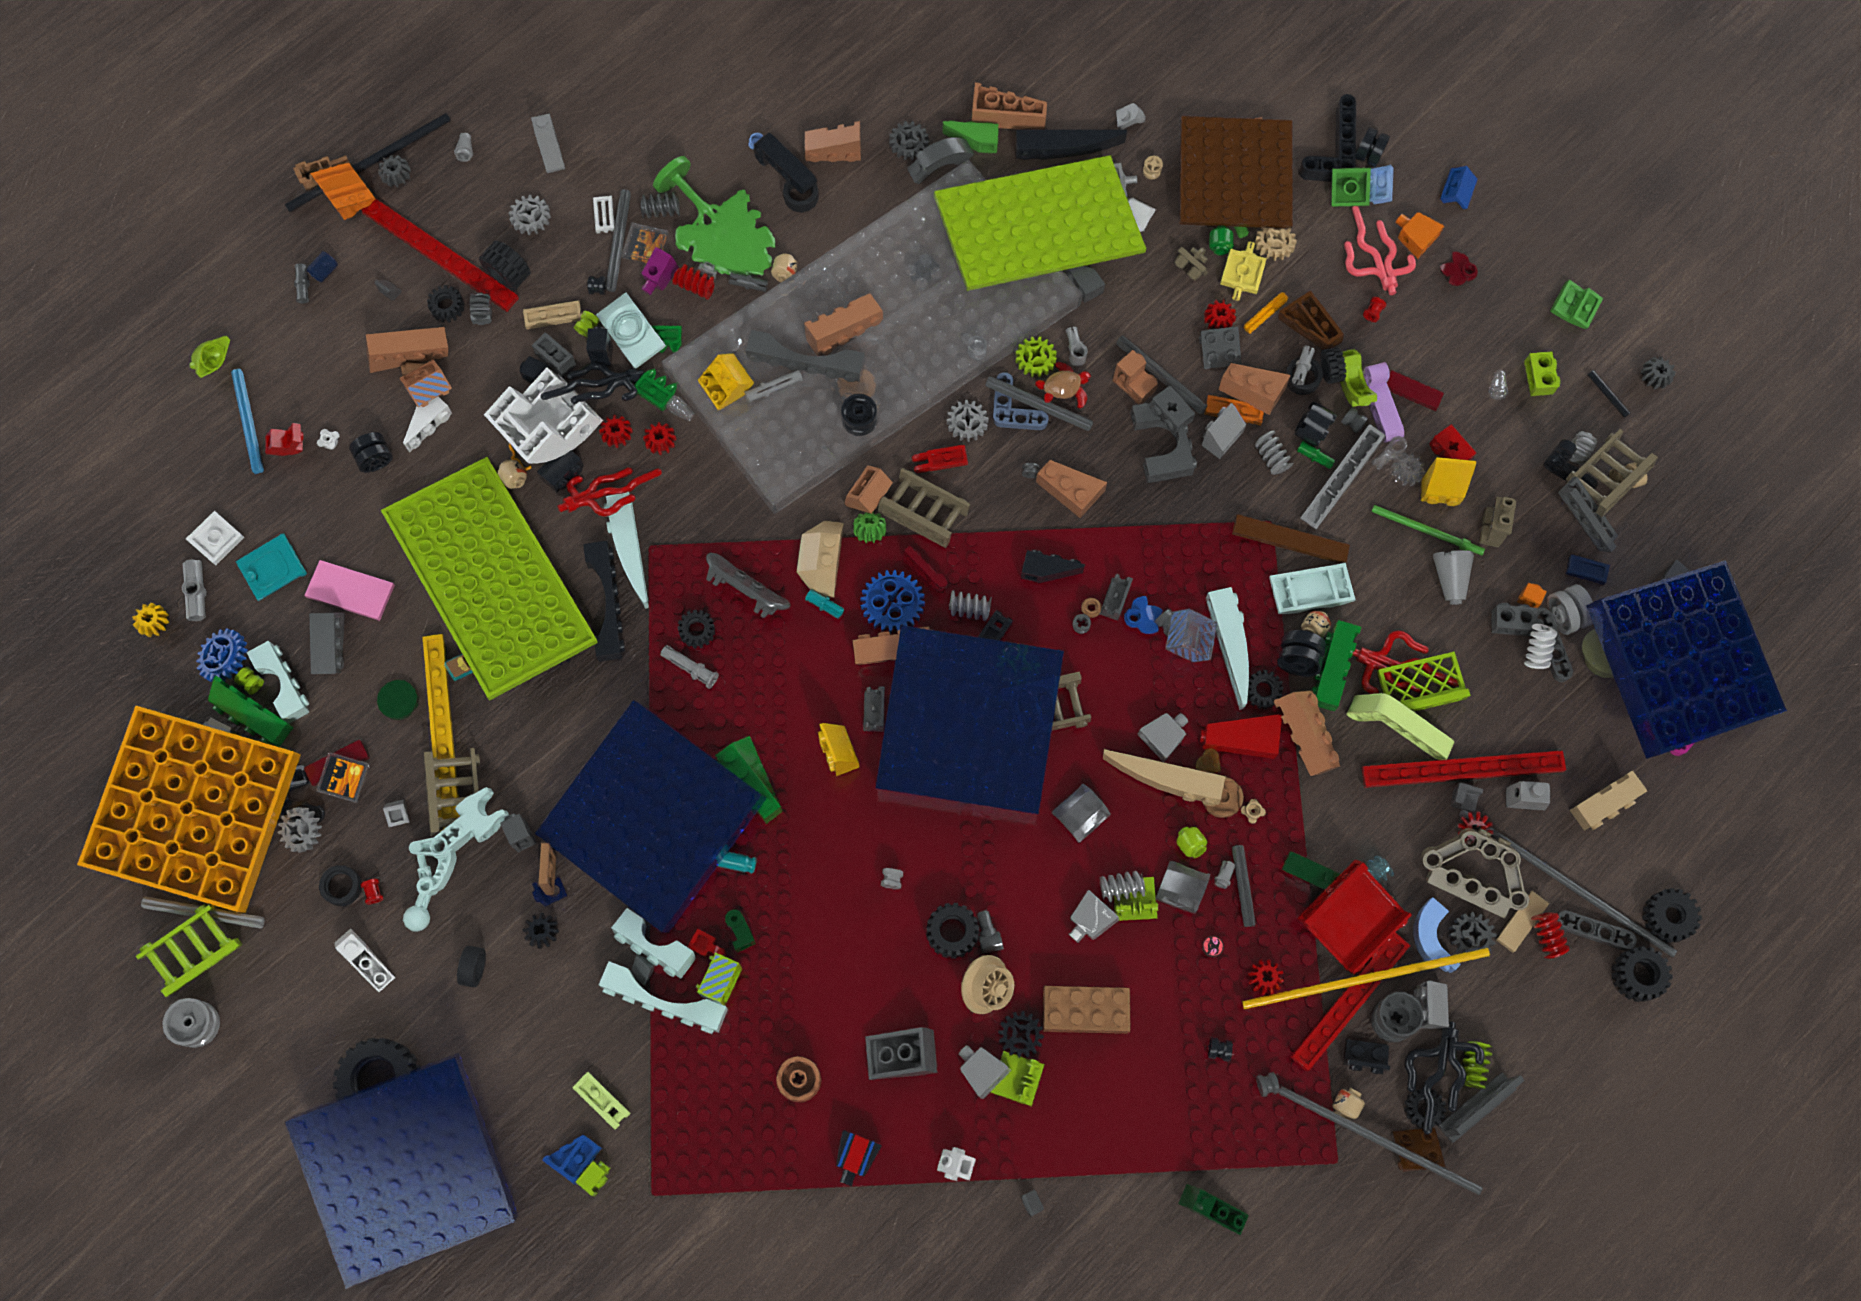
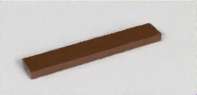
(1290, 539)

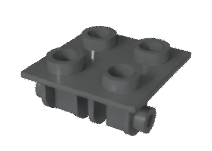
(1220, 347)

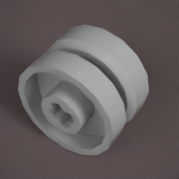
(1570, 609)
(191, 1023)

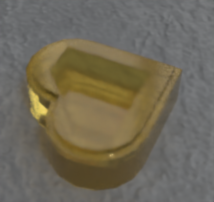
(1209, 761)

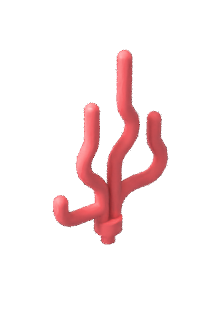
(1383, 271)

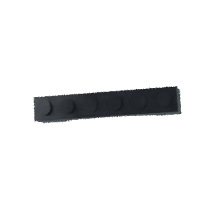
(609, 645)

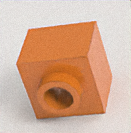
(1532, 595)

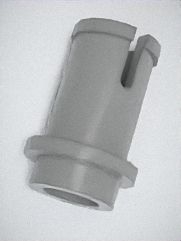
(1224, 875)

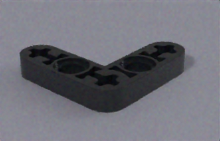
(1558, 462)

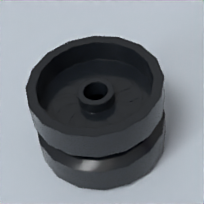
(1301, 653)

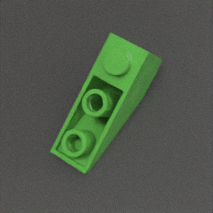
(980, 136)

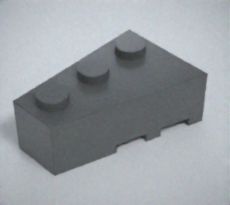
(326, 642)

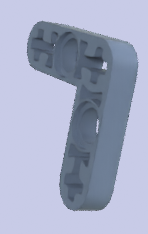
(1006, 410)

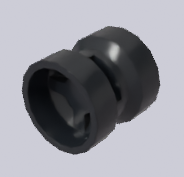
(1220, 1049)

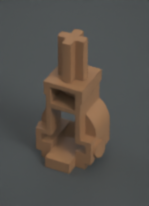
(303, 168)

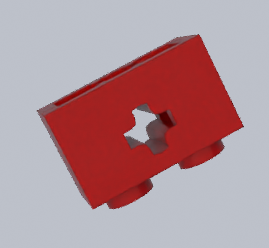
(1451, 439)

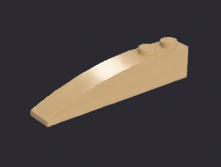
(1170, 778)

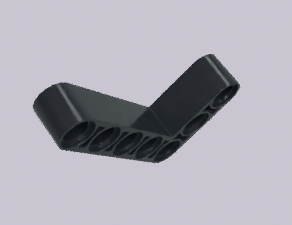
(1343, 145)

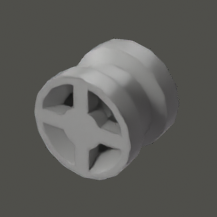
(891, 878)

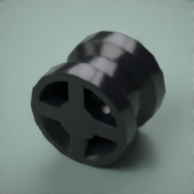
(596, 285)

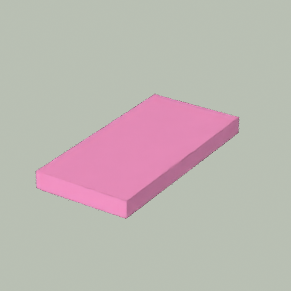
(349, 590)

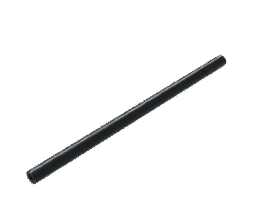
(375, 158)

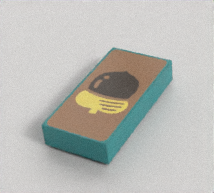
(458, 667)

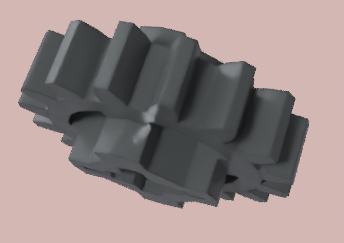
(908, 140)
(1472, 926)

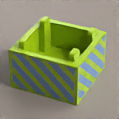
(719, 979)

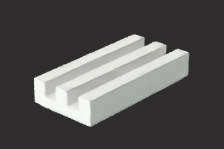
(605, 227)

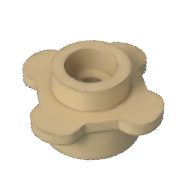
(1259, 811)

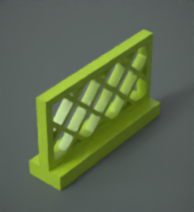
(1432, 699)

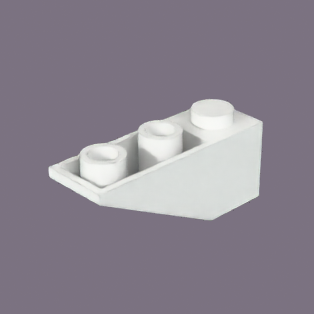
(425, 422)
(364, 960)

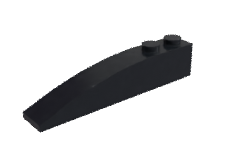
(1065, 143)

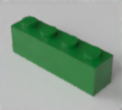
(248, 712)
(744, 761)

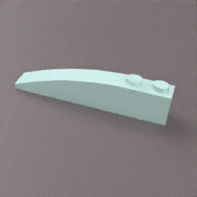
(626, 541)
(1232, 639)

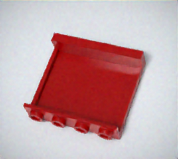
(1354, 917)

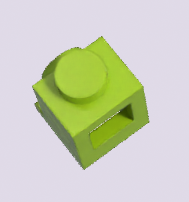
(593, 1177)

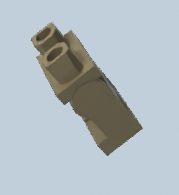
(1498, 521)

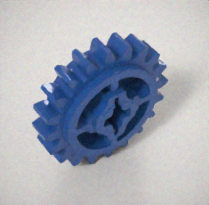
(219, 654)

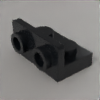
(1366, 1055)

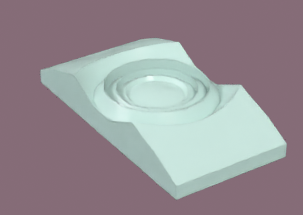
(630, 330)
(1312, 589)

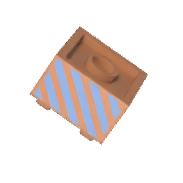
(426, 383)

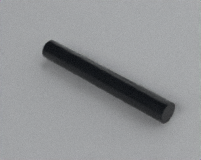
(1608, 393)

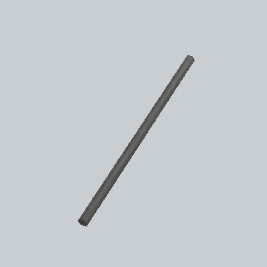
(1380, 1140)

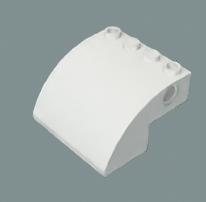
(540, 427)

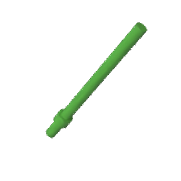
(1464, 544)

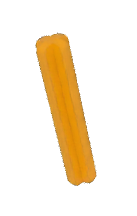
(1266, 312)

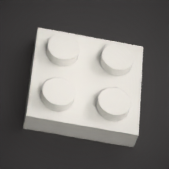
(214, 538)

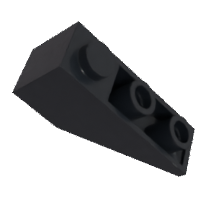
(1045, 568)

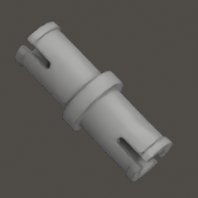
(1303, 365)

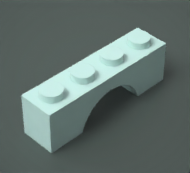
(289, 702)
(673, 957)

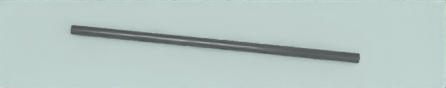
(1583, 893)

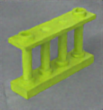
(190, 970)

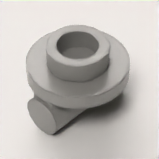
(708, 268)

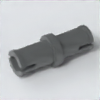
(748, 282)
(301, 283)

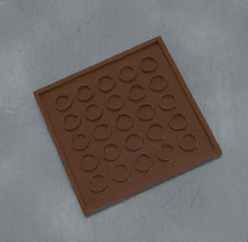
(1236, 172)

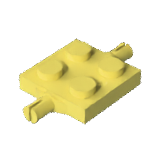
(1243, 271)

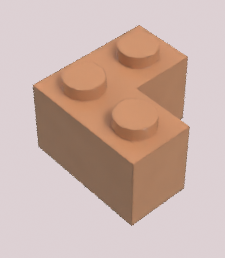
(1133, 379)

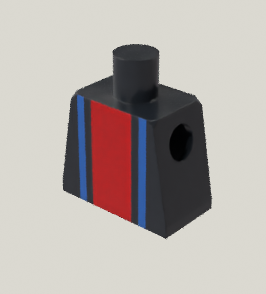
(855, 1156)

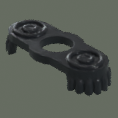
(289, 805)

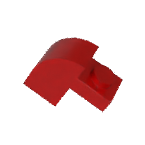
(284, 442)

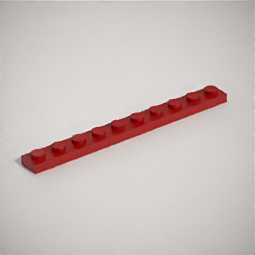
(440, 254)
(1463, 769)

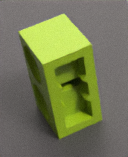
(1537, 373)

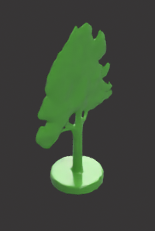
(730, 239)

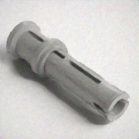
(696, 670)

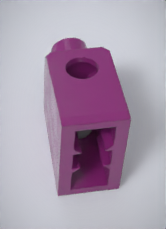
(658, 271)

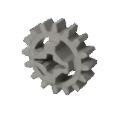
(529, 214)
(976, 420)
(299, 829)

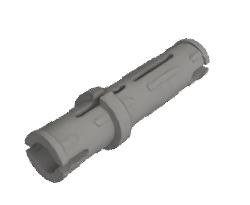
(794, 377)

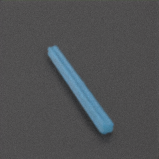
(247, 421)

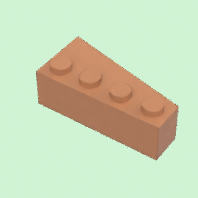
(842, 324)

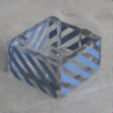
(1191, 635)

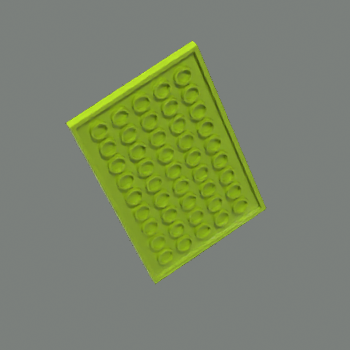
(1039, 222)

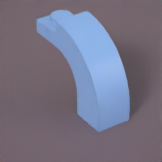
(1426, 933)

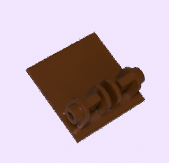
(1421, 1144)

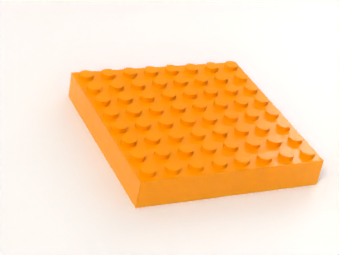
(189, 809)

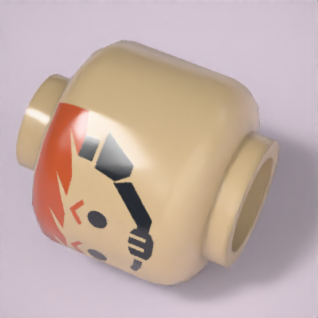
(784, 267)
(512, 474)
(1317, 623)
(1348, 1104)

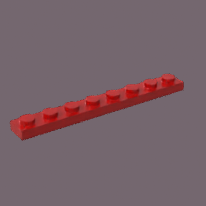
(1347, 1005)

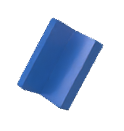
(1459, 186)

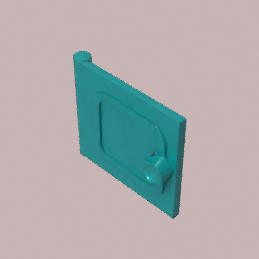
(274, 564)

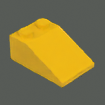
(1447, 481)

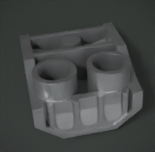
(1082, 812)
(1182, 887)

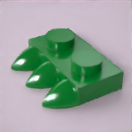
(670, 336)
(654, 390)

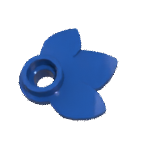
(1145, 615)

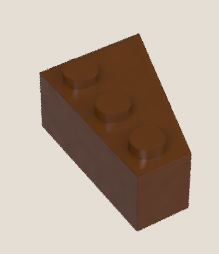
(1312, 321)

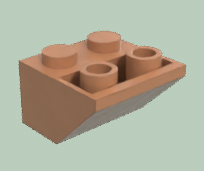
(868, 490)

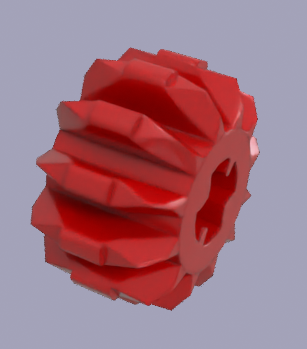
(1219, 315)
(614, 425)
(661, 444)
(1475, 821)
(1258, 977)

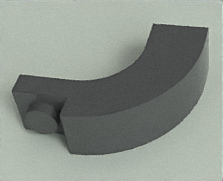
(939, 154)

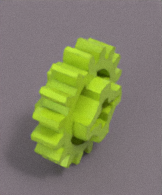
(1040, 363)

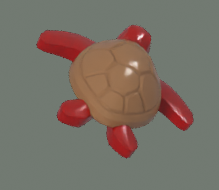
(1065, 384)

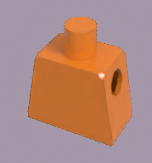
(1418, 232)

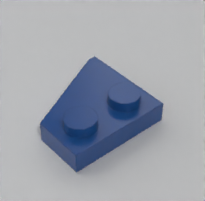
(573, 1158)

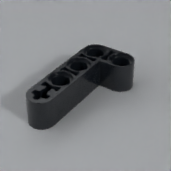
(771, 151)

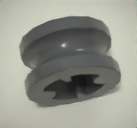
(1030, 470)
(1080, 618)

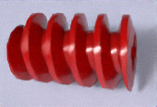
(694, 282)
(1552, 934)

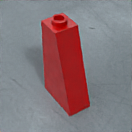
(1246, 736)

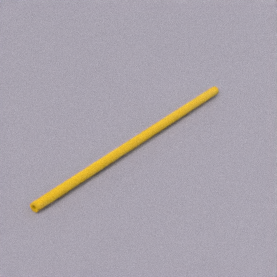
(1365, 978)

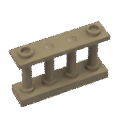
(1630, 477)
(921, 524)
(1070, 681)
(434, 783)

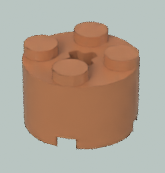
(787, 1074)

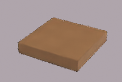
(547, 869)

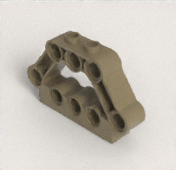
(1456, 846)

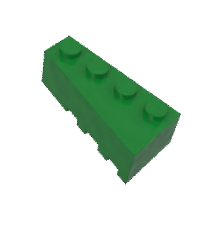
(1335, 664)

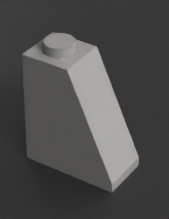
(548, 143)

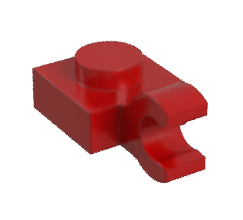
(704, 944)

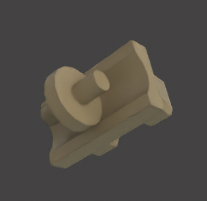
(1185, 257)

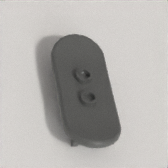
(725, 572)

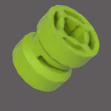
(587, 321)
(248, 680)

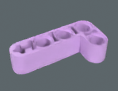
(1383, 409)

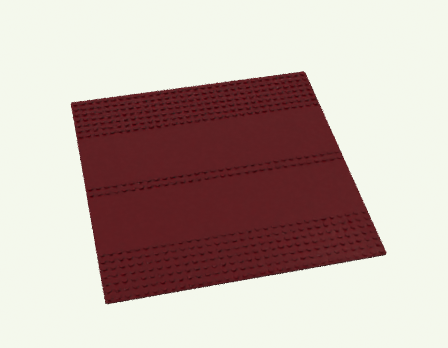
(855, 957)

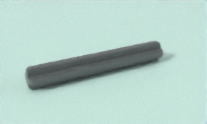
(1243, 886)

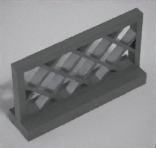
(1479, 1106)

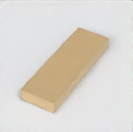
(552, 314)
(1521, 923)

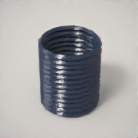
(322, 266)

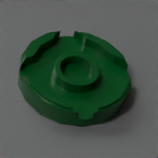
(397, 699)

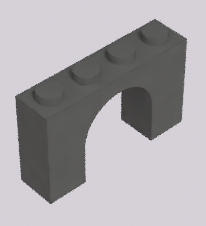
(1169, 466)

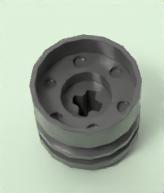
(1400, 1006)

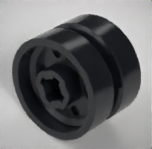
(1372, 147)
(859, 414)
(370, 452)

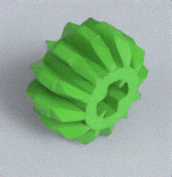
(869, 527)

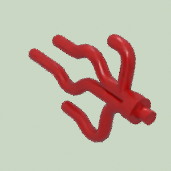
(588, 496)
(1377, 659)

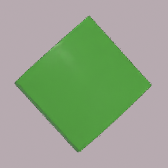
(1576, 304)

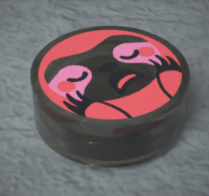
(1212, 946)

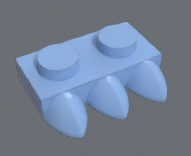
(1381, 184)

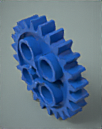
(877, 592)

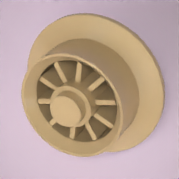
(987, 985)

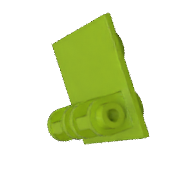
(1140, 907)
(1021, 1081)

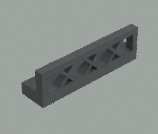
(1585, 516)

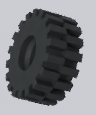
(1658, 921)

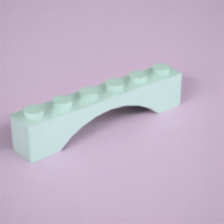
(703, 1013)

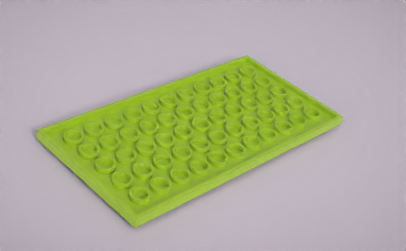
(489, 578)

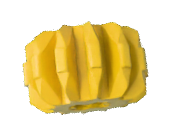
(143, 618)

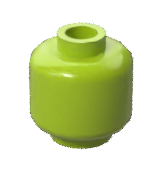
(1191, 842)

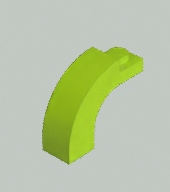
(1354, 386)

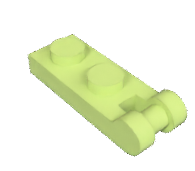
(600, 1099)

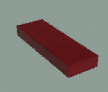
(1414, 391)
(354, 750)

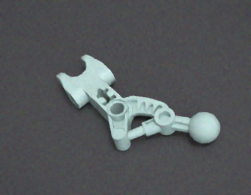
(470, 824)

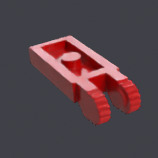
(941, 459)

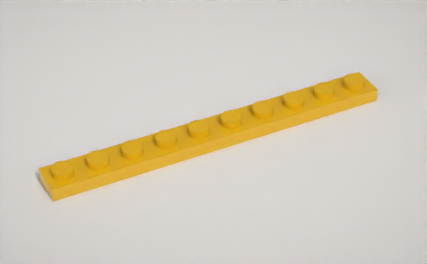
(440, 717)

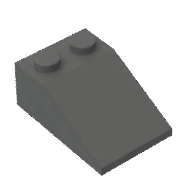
(901, 1054)

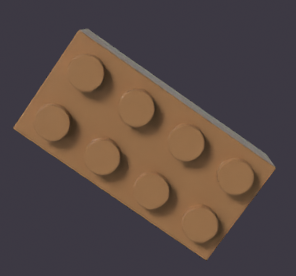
(1086, 1009)

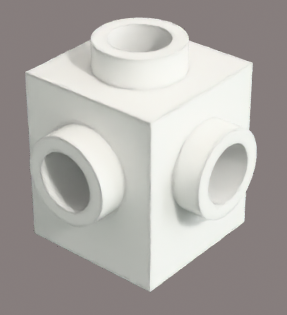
(956, 1164)

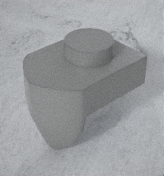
(1129, 115)

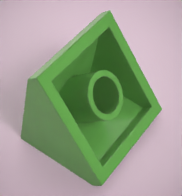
(1350, 187)

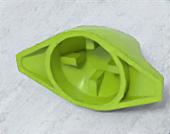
(209, 356)

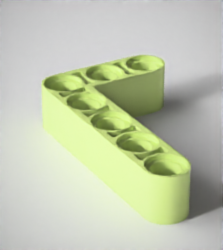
(1402, 720)

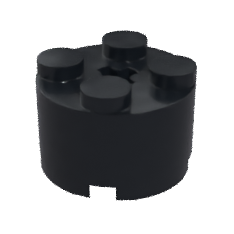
(1315, 423)

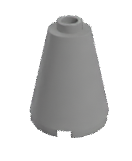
(1454, 574)

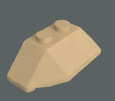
(820, 557)

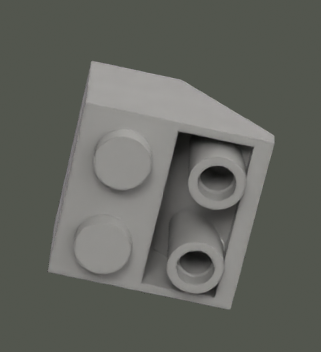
(1224, 431)
(1434, 1001)

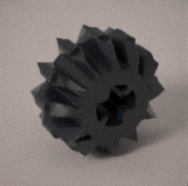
(543, 923)

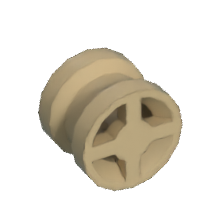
(1152, 162)

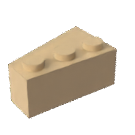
(1608, 801)

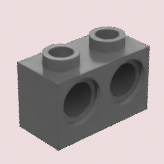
(554, 355)
(1514, 625)

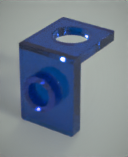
(546, 900)

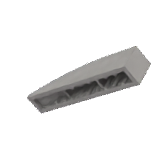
(1343, 476)

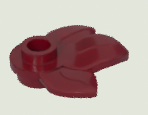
(1457, 268)

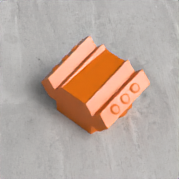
(344, 189)

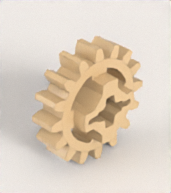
(1275, 242)

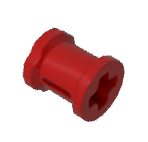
(1374, 309)
(372, 891)

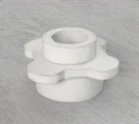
(330, 444)

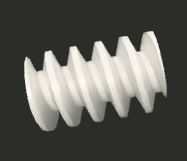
(1542, 647)

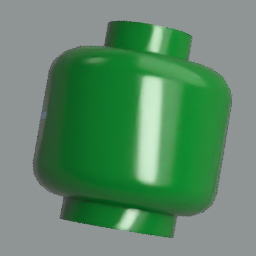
(1221, 240)

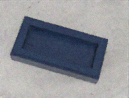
(1587, 569)

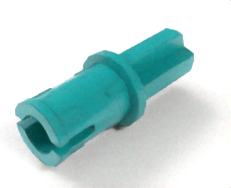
(824, 603)

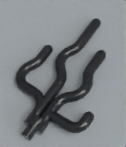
(613, 381)
(1447, 1048)

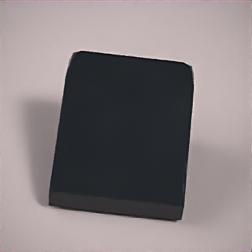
(299, 779)

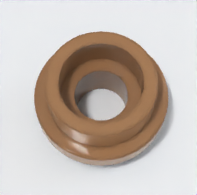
(1091, 602)

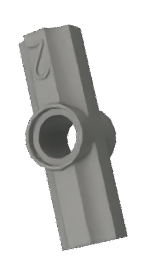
(194, 601)

